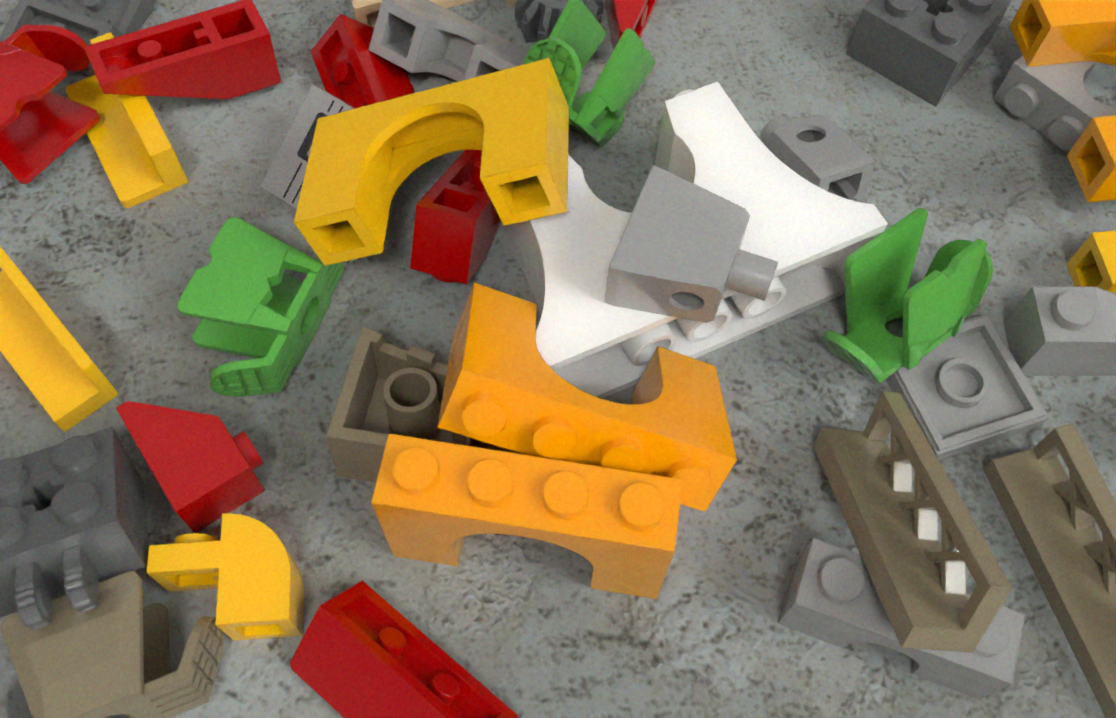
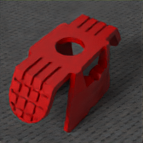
(33, 120)

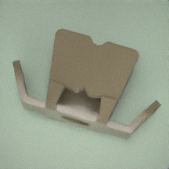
(112, 658)

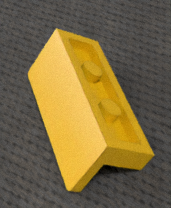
(129, 142)
(47, 353)

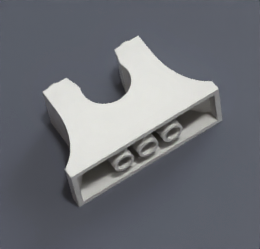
(712, 146)

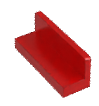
(354, 71)
(382, 666)

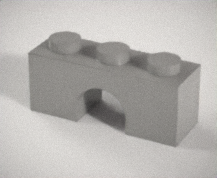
(434, 40)
(1052, 99)
(838, 604)

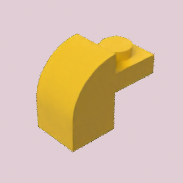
(254, 574)

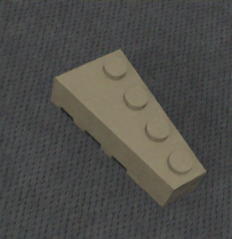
(385, 395)

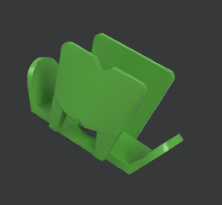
(570, 46)
(257, 307)
(930, 310)

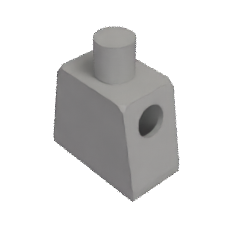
(821, 154)
(684, 252)

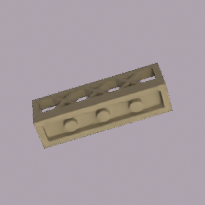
(898, 532)
(1063, 548)

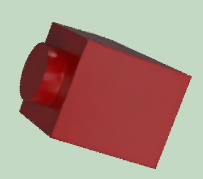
(194, 460)

